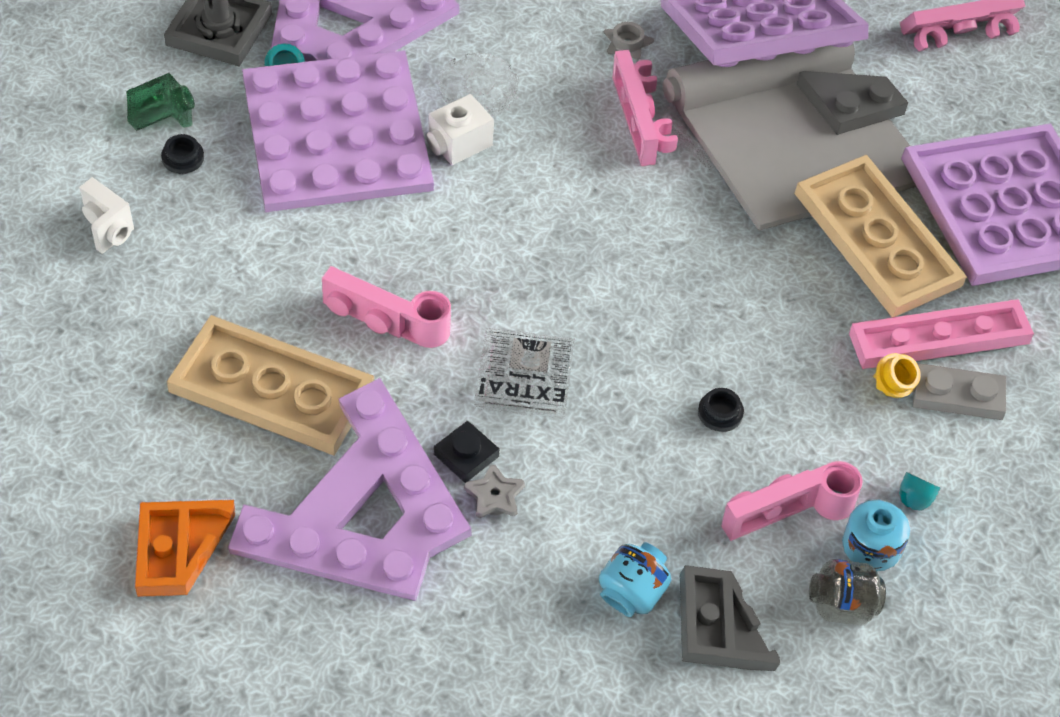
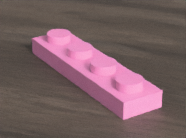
(942, 332)

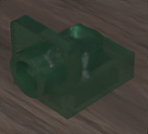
(158, 101)

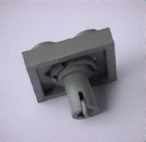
(218, 22)

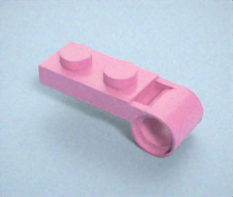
(420, 321)
(792, 495)

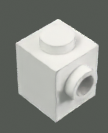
(460, 130)

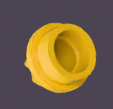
(897, 375)

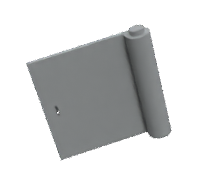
(770, 134)

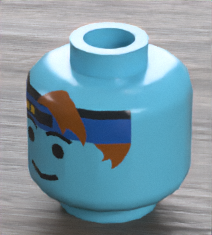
(876, 534)
(634, 579)

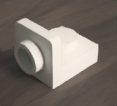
(107, 214)

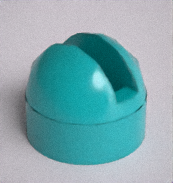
(917, 492)

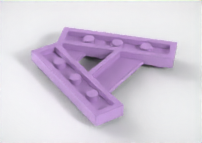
(385, 28)
(314, 534)

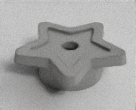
(629, 31)
(491, 504)

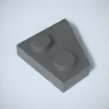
(852, 99)
(719, 624)

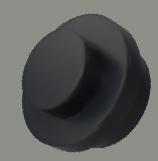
(182, 154)
(721, 410)

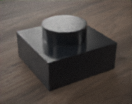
(466, 451)

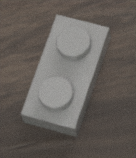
(960, 392)

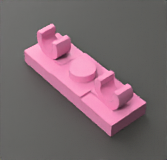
(962, 19)
(639, 108)

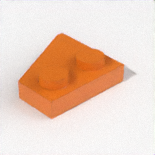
(177, 543)

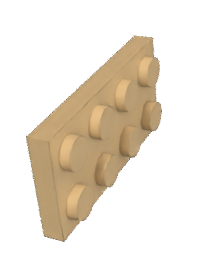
(880, 235)
(267, 384)

